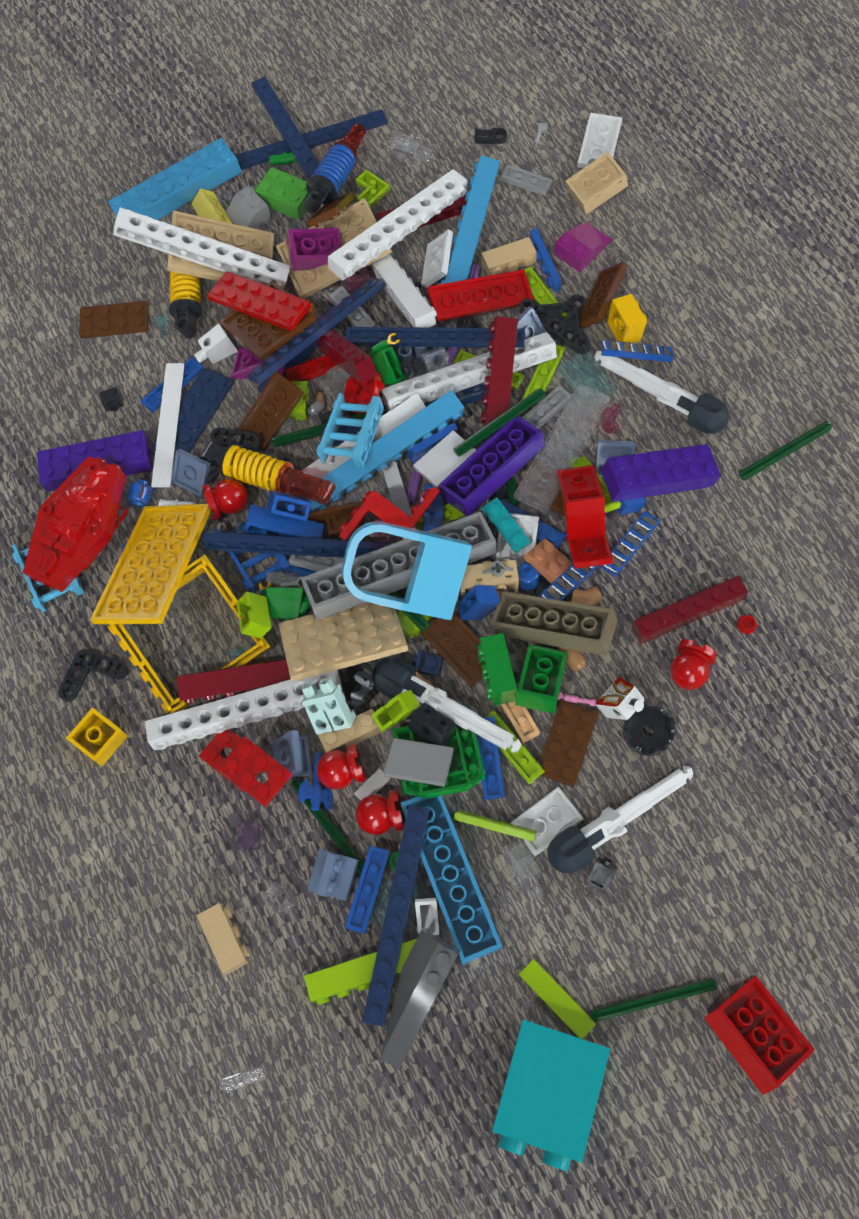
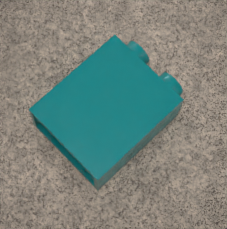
(550, 1094)

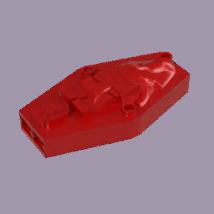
(75, 523)

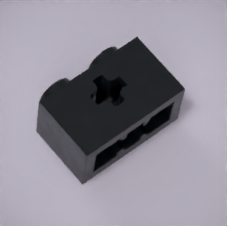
(431, 726)

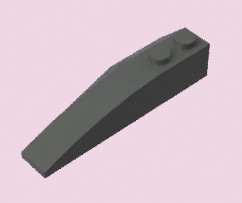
(416, 992)

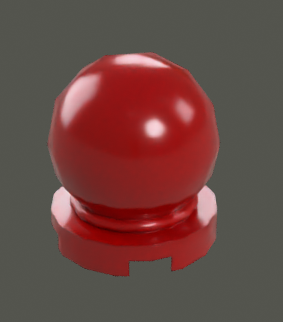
(226, 497)
(691, 666)
(340, 768)
(378, 814)

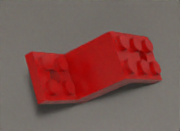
(387, 511)
(584, 517)
(245, 766)

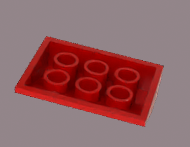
(758, 1036)

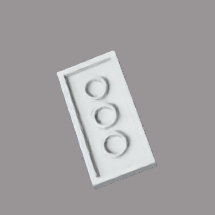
(599, 137)

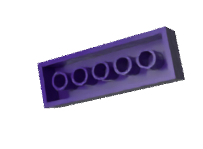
(126, 450)
(491, 465)
(660, 472)

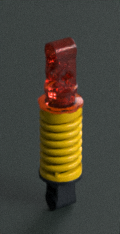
(185, 302)
(266, 472)

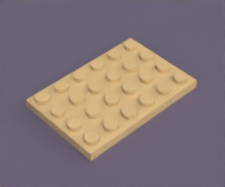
(350, 223)
(239, 236)
(341, 639)

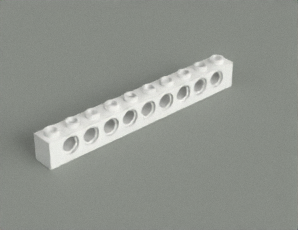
(397, 225)
(198, 248)
(466, 373)
(158, 728)

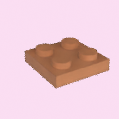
(548, 560)

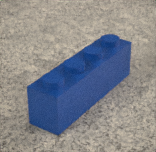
(263, 522)

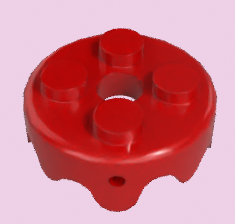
(370, 388)

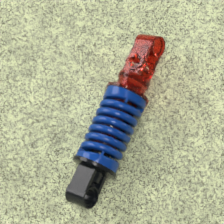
(333, 170)

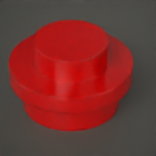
(746, 624)

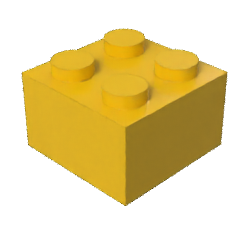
(626, 319)
(97, 737)

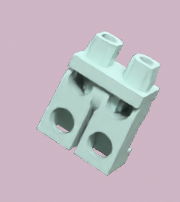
(327, 706)

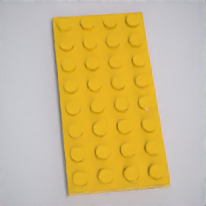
(151, 565)

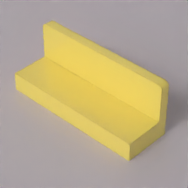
(208, 206)

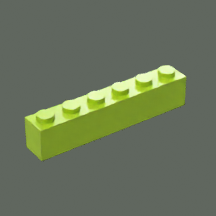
(348, 976)

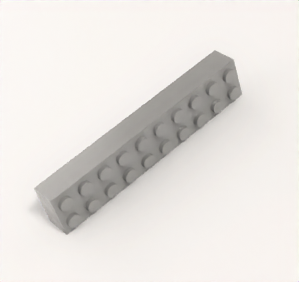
(389, 567)

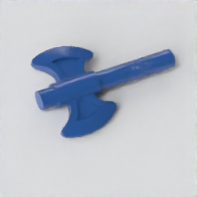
(315, 791)

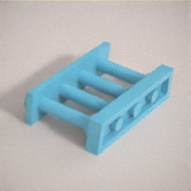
(363, 439)
(38, 601)

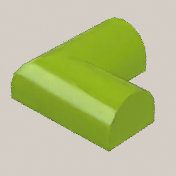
(373, 188)

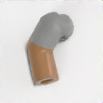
(318, 406)

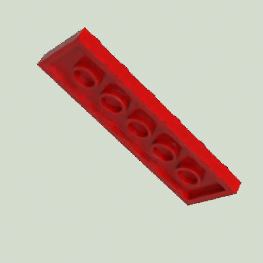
(479, 295)
(259, 301)

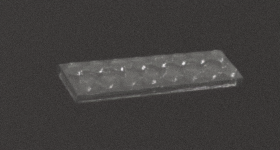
(562, 447)

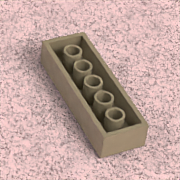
(555, 623)

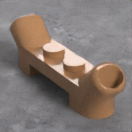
(587, 597)

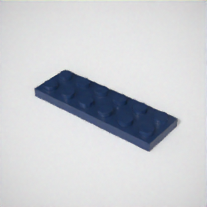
(198, 408)

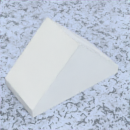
(427, 915)

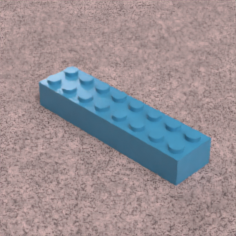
(180, 182)
(455, 883)

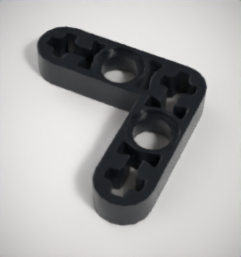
(230, 433)
(90, 664)

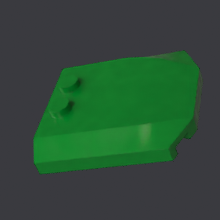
(465, 767)

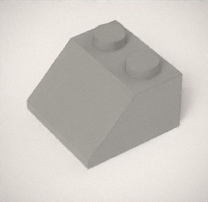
(248, 209)

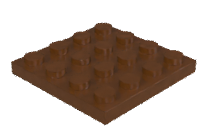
(260, 336)

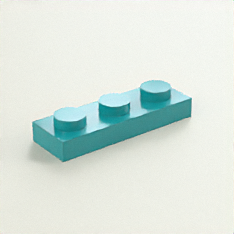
(506, 525)

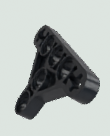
(566, 325)

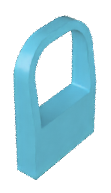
(434, 576)

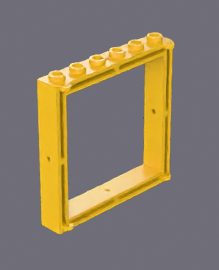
(148, 674)

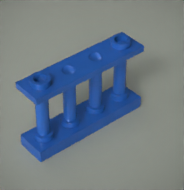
(280, 565)

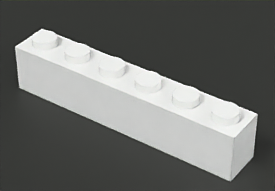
(404, 293)

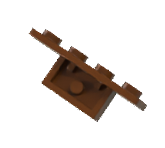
(335, 517)

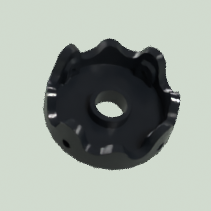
(358, 684)
(651, 717)

